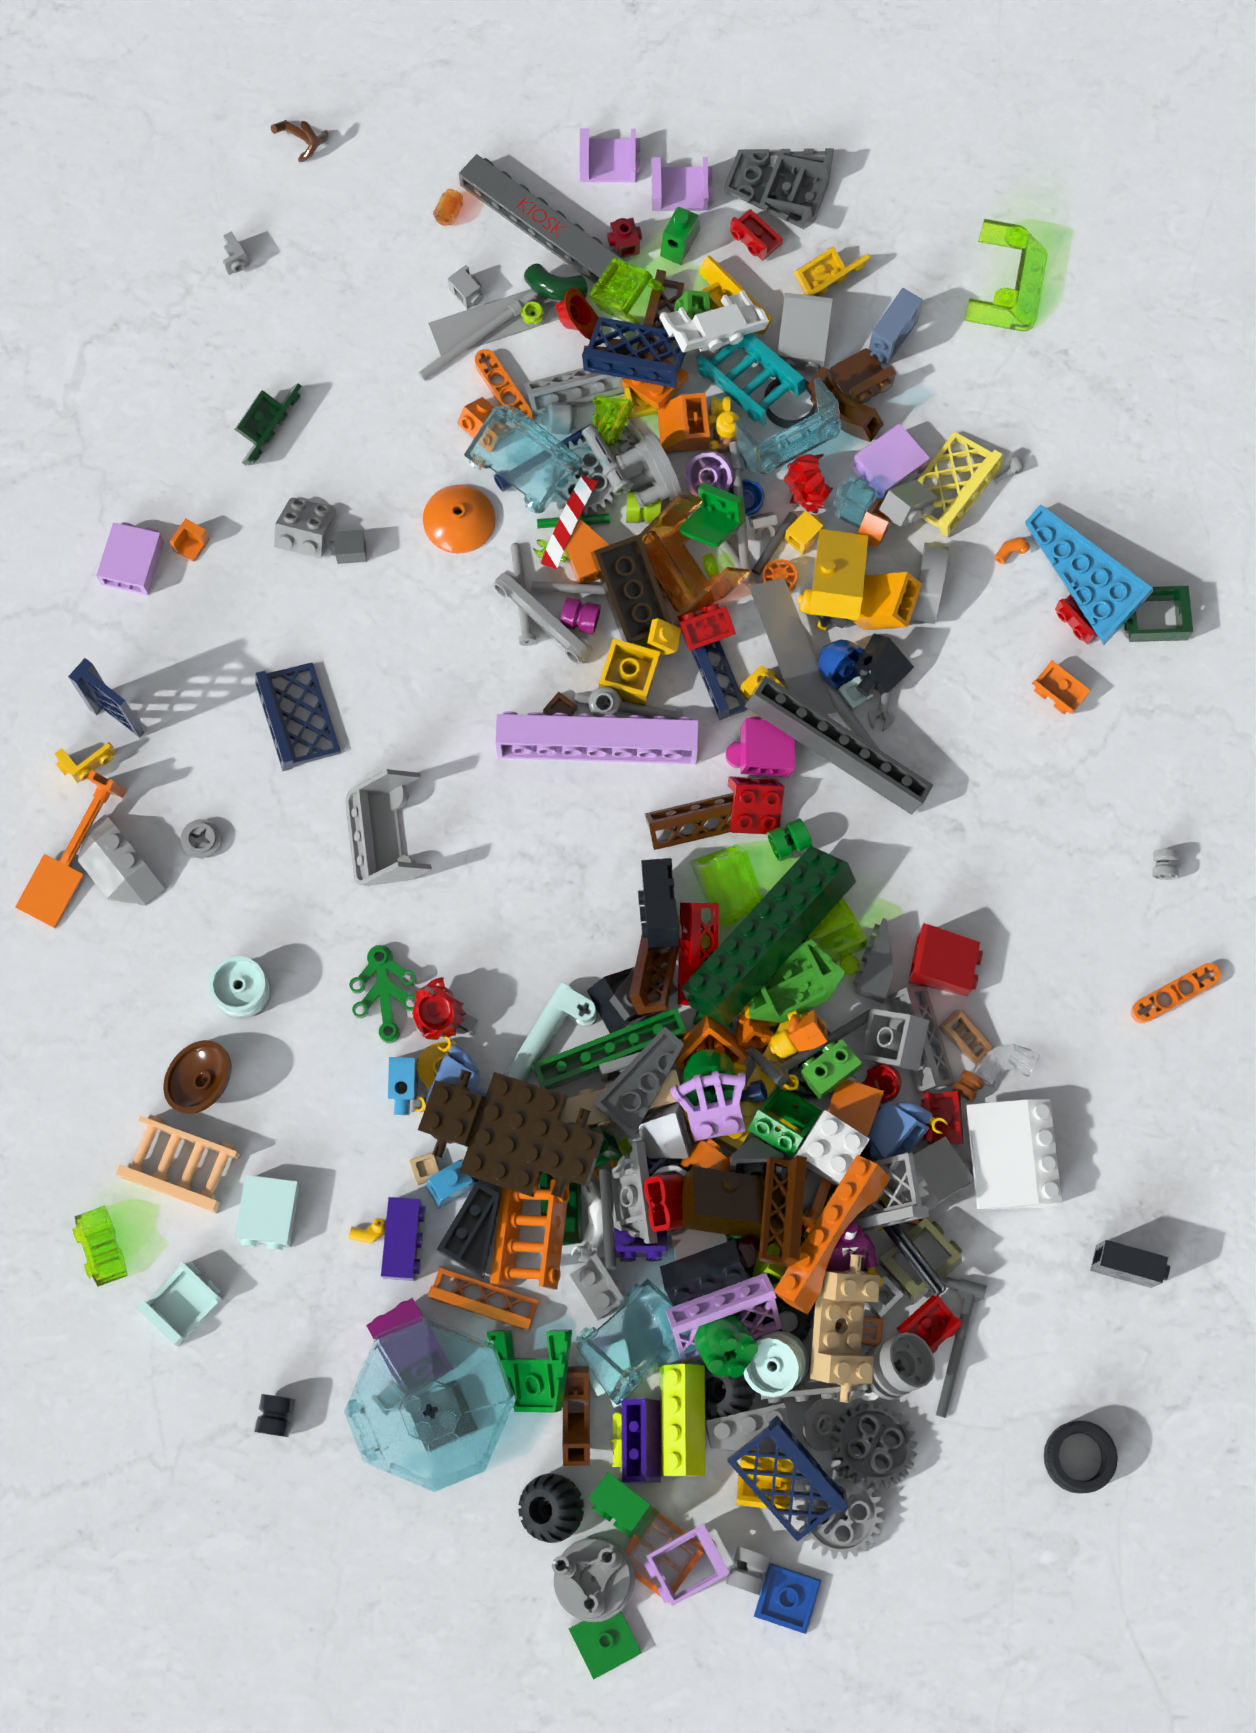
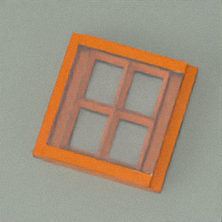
(674, 1564)

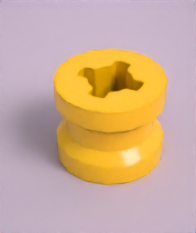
(718, 406)

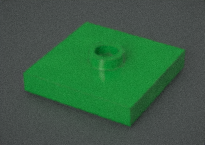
(605, 1644)

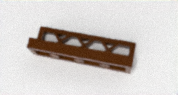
(655, 306)
(690, 813)
(646, 975)
(792, 1210)

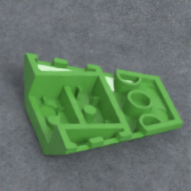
(799, 984)

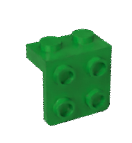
(715, 518)

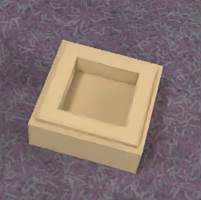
(424, 1167)

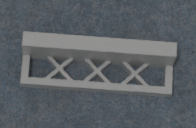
(571, 388)
(928, 1075)

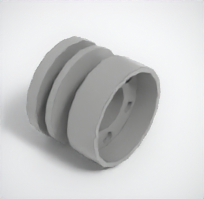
(901, 1366)

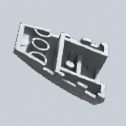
(782, 182)

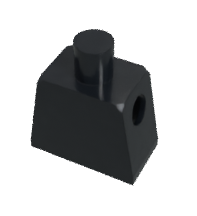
(881, 665)

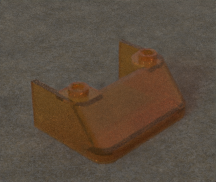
(675, 567)

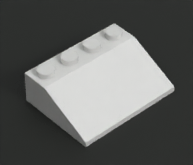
(1014, 1154)

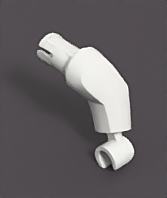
(594, 1232)

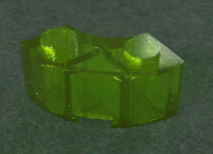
(100, 1247)

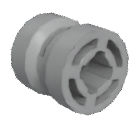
(1165, 864)

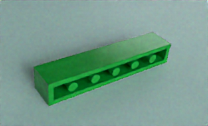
(586, 1057)

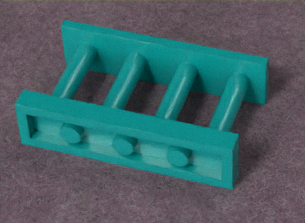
(757, 353)

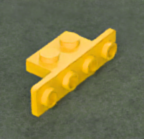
(824, 270)
(723, 283)

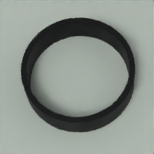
(779, 421)

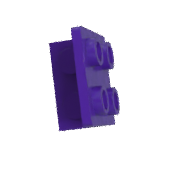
(631, 1247)

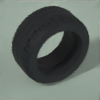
(1107, 1449)

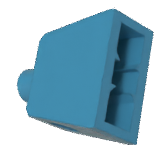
(400, 1071)
(449, 1184)

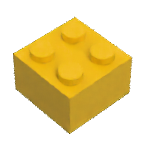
(630, 671)

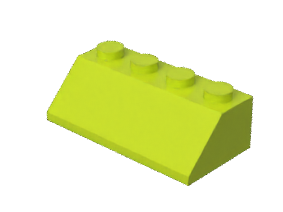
(682, 1420)

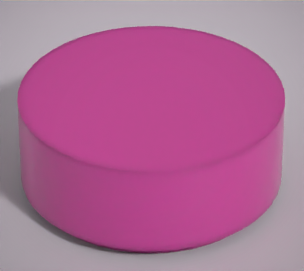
(733, 754)

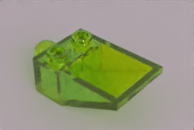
(834, 930)

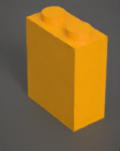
(888, 601)

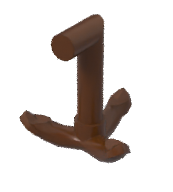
(304, 133)

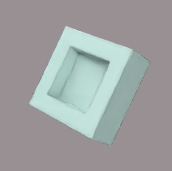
(851, 695)

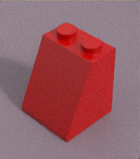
(945, 961)

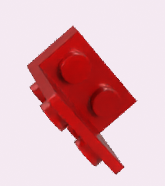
(705, 627)
(755, 804)

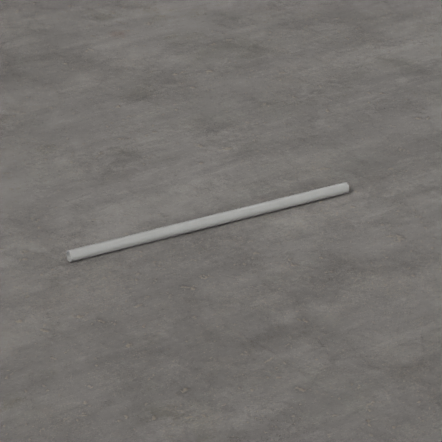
(838, 702)

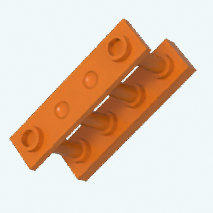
(508, 1243)

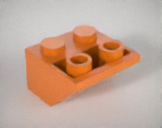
(684, 423)

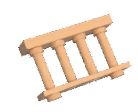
(182, 1188)

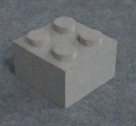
(894, 1039)

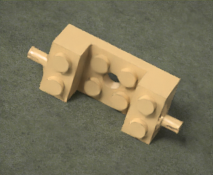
(835, 1354)

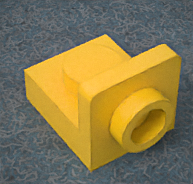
(640, 407)

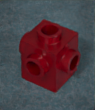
(625, 237)

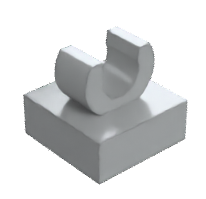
(763, 521)

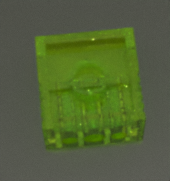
(620, 289)

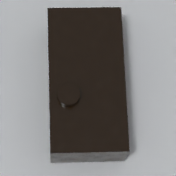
(630, 587)
(726, 1202)

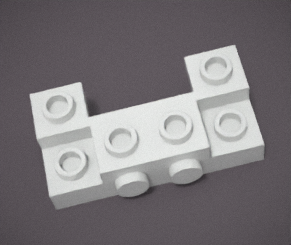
(716, 326)

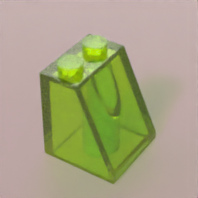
(728, 880)

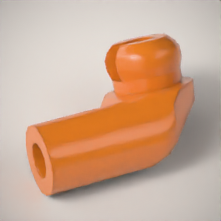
(1017, 544)

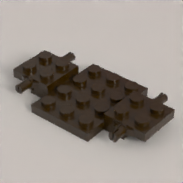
(512, 1133)

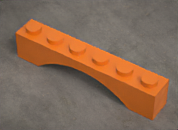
(856, 1191)

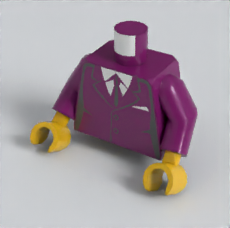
(854, 1242)

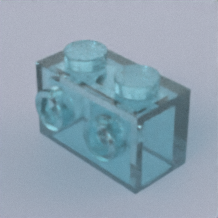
(853, 501)

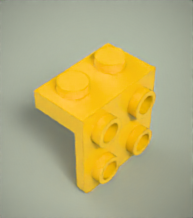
(747, 1497)

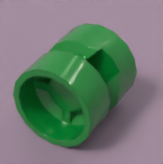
(797, 835)

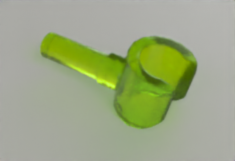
(539, 553)

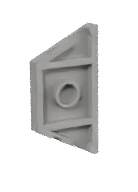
(628, 1196)

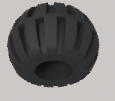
(721, 1402)
(550, 1523)

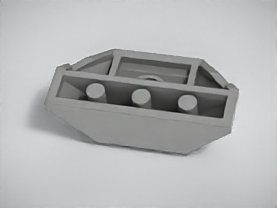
(117, 866)

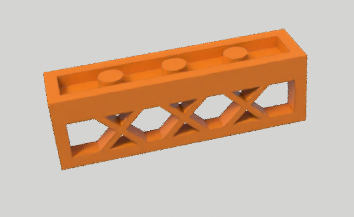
(479, 1308)

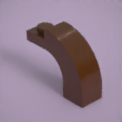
(855, 418)
(576, 1417)

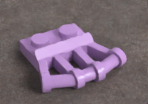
(713, 1118)

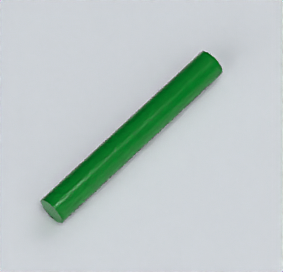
(589, 520)

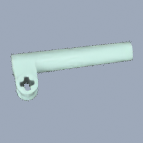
(563, 1004)

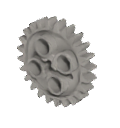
(599, 496)
(859, 1530)

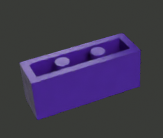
(402, 1239)
(641, 1441)

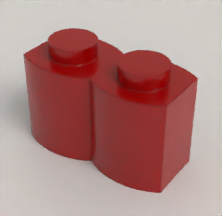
(665, 1202)

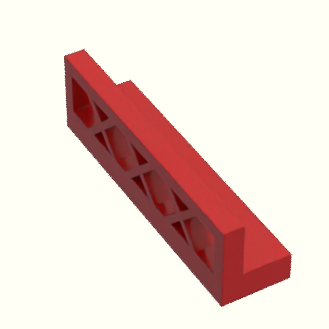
(689, 941)

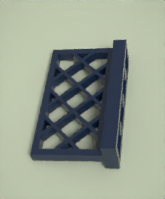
(631, 365)
(100, 696)
(278, 725)
(809, 1469)

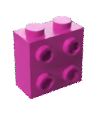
(765, 749)

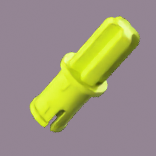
(617, 1440)

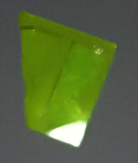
(611, 417)

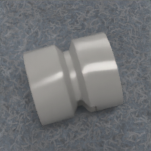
(748, 1570)

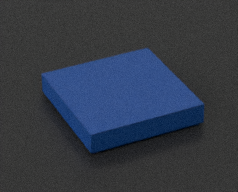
(787, 1598)

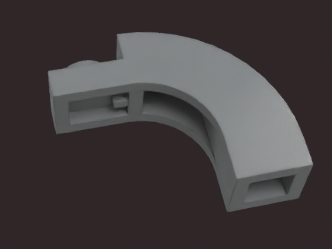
(932, 578)

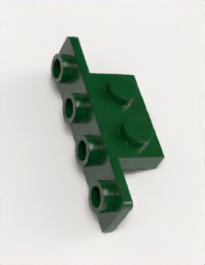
(261, 419)
(573, 1221)

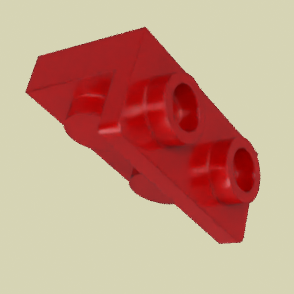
(1069, 612)

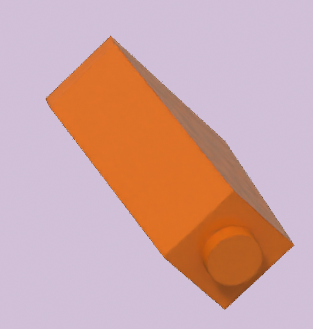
(579, 549)

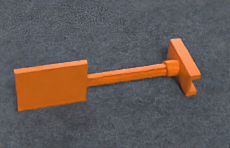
(55, 880)
(857, 1107)

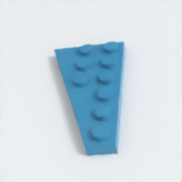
(1095, 580)

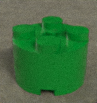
(705, 1063)
(725, 1346)

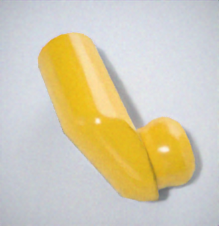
(370, 1234)

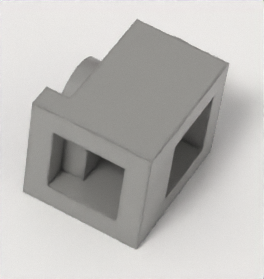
(465, 287)
(892, 1289)

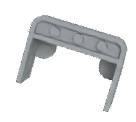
(376, 832)

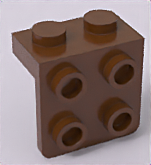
(862, 376)

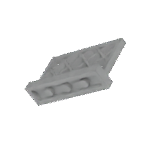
(893, 1213)

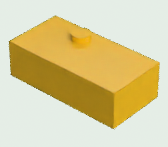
(839, 574)

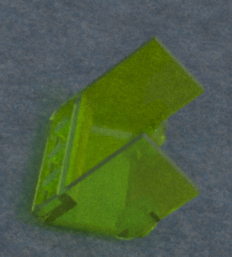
(1010, 307)

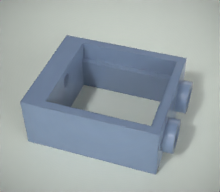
(895, 326)

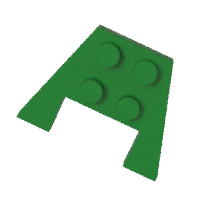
(536, 1381)

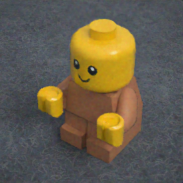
(724, 431)

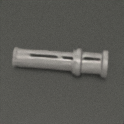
(610, 467)

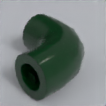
(553, 286)

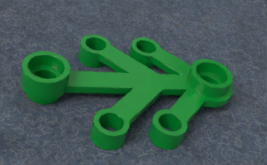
(383, 989)

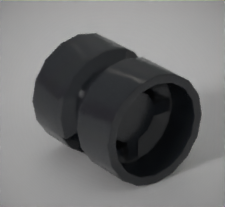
(274, 1416)

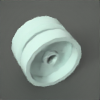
(228, 978)
(778, 1364)

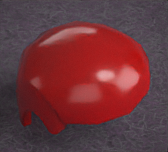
(886, 1079)

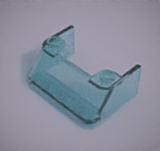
(793, 441)

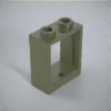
(908, 1285)

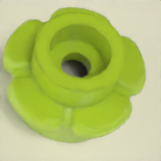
(532, 307)

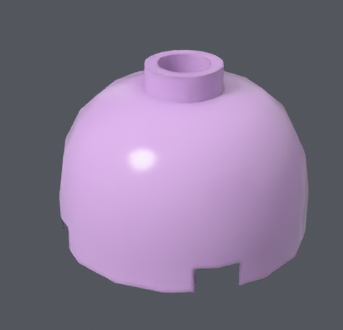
(709, 468)

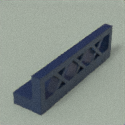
(711, 683)

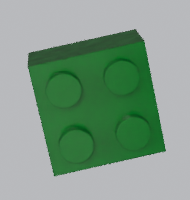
(619, 1502)

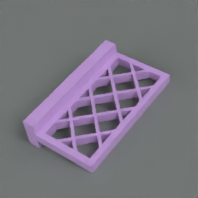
(720, 1304)

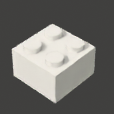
(831, 1147)

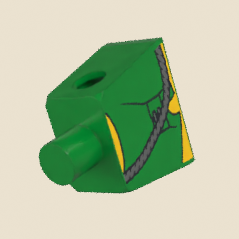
(683, 229)

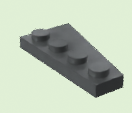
(637, 1086)

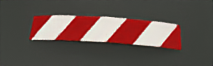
(567, 522)

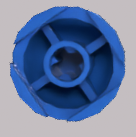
(838, 662)

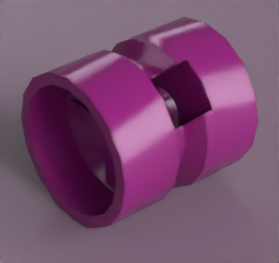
(580, 615)

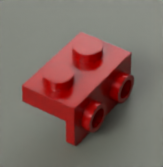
(755, 234)
(948, 1107)
(931, 1322)

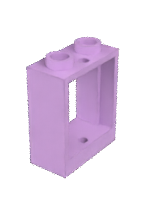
(712, 1553)

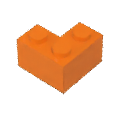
(713, 1036)

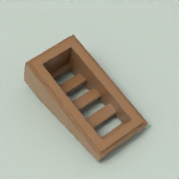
(952, 1035)

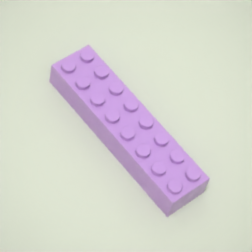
(596, 738)

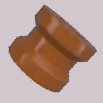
(968, 1085)

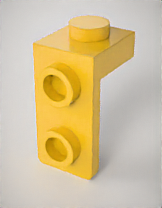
(663, 637)
(82, 771)

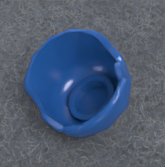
(753, 496)

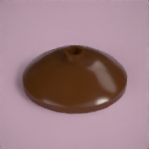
(197, 1077)

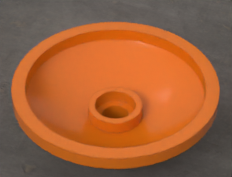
(463, 531)

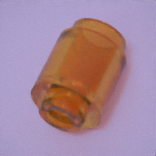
(448, 207)

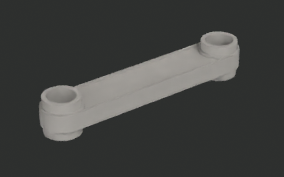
(509, 586)

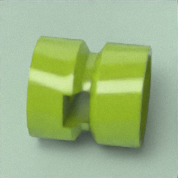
(635, 514)

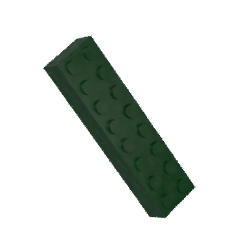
(768, 935)

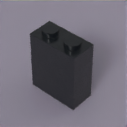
(1130, 1264)

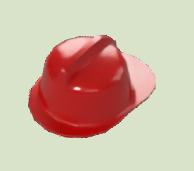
(576, 313)

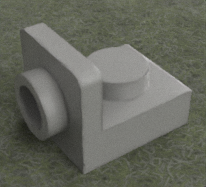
(236, 256)

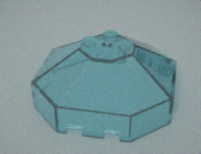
(438, 1367)

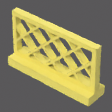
(971, 489)

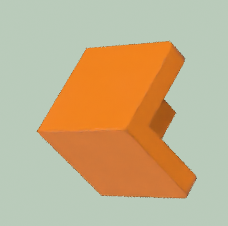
(189, 540)

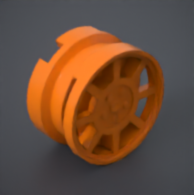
(780, 571)

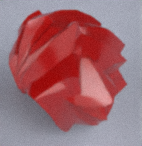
(807, 482)
(437, 1011)

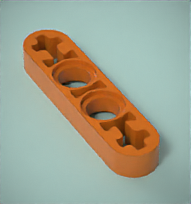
(503, 389)
(1175, 992)

